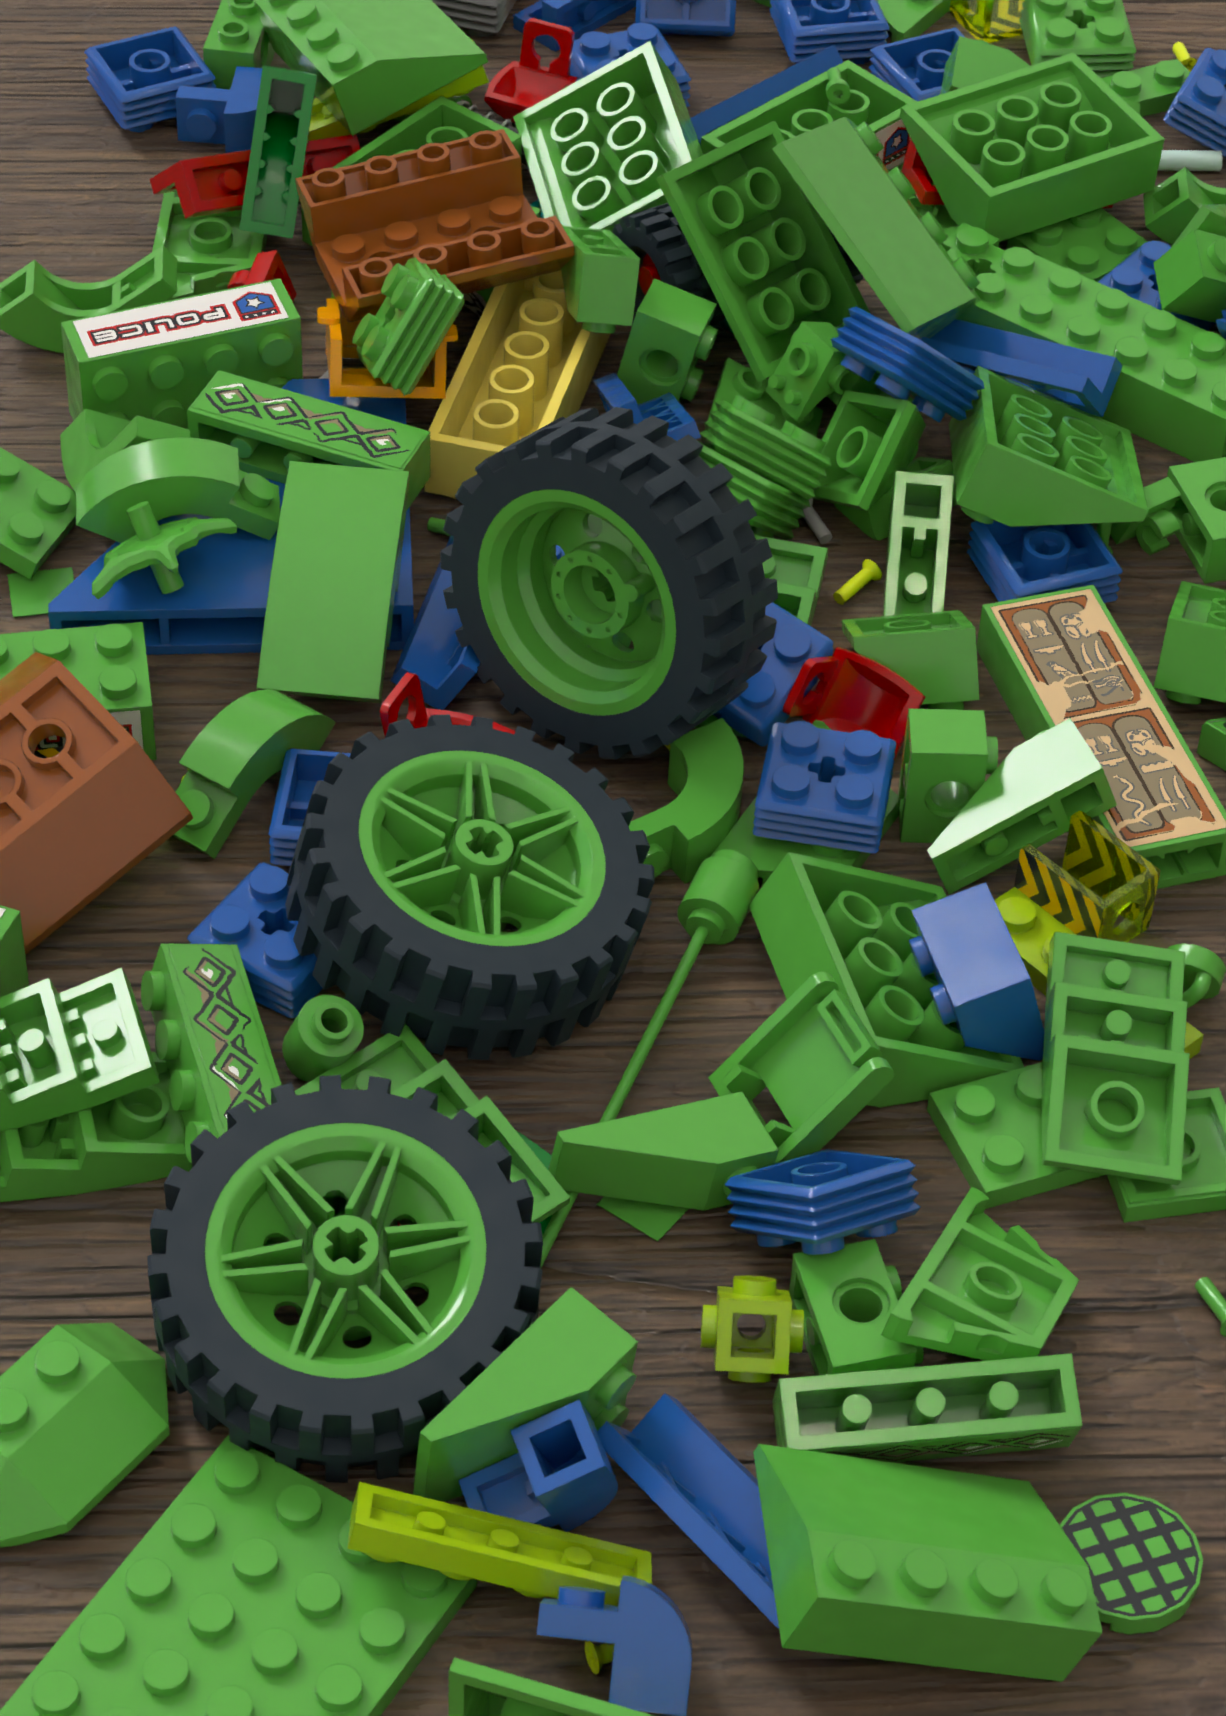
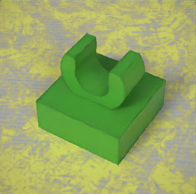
(1157, 524)

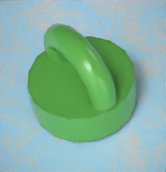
(1202, 973)

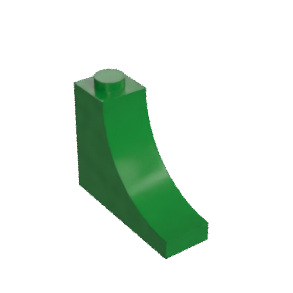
(277, 151)

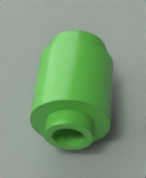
(322, 1036)

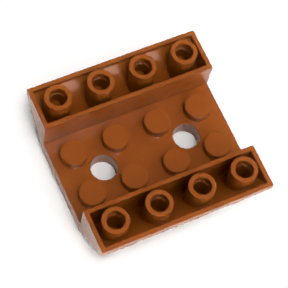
(444, 204)
(76, 816)

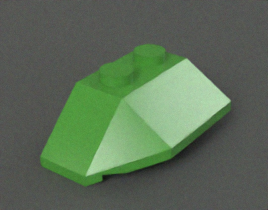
(75, 1426)

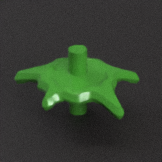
(156, 547)

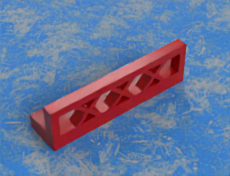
(219, 181)

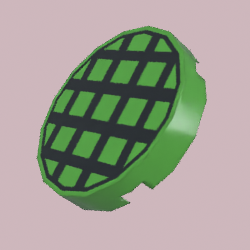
(1138, 1559)

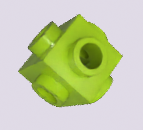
(758, 1355)

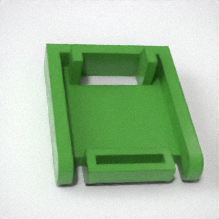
(814, 1065)

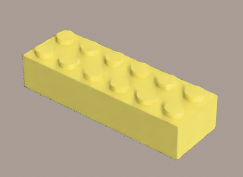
(516, 376)

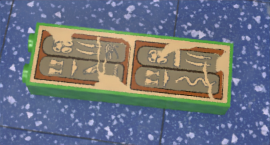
(1067, 660)

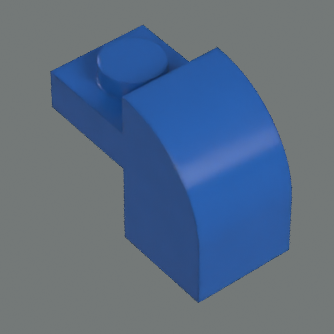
(220, 114)
(554, 1477)
(648, 1638)

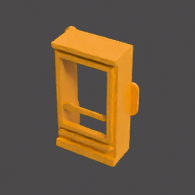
(359, 381)

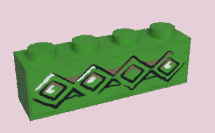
(285, 426)
(208, 1034)
(932, 1410)

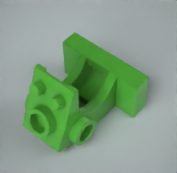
(814, 371)

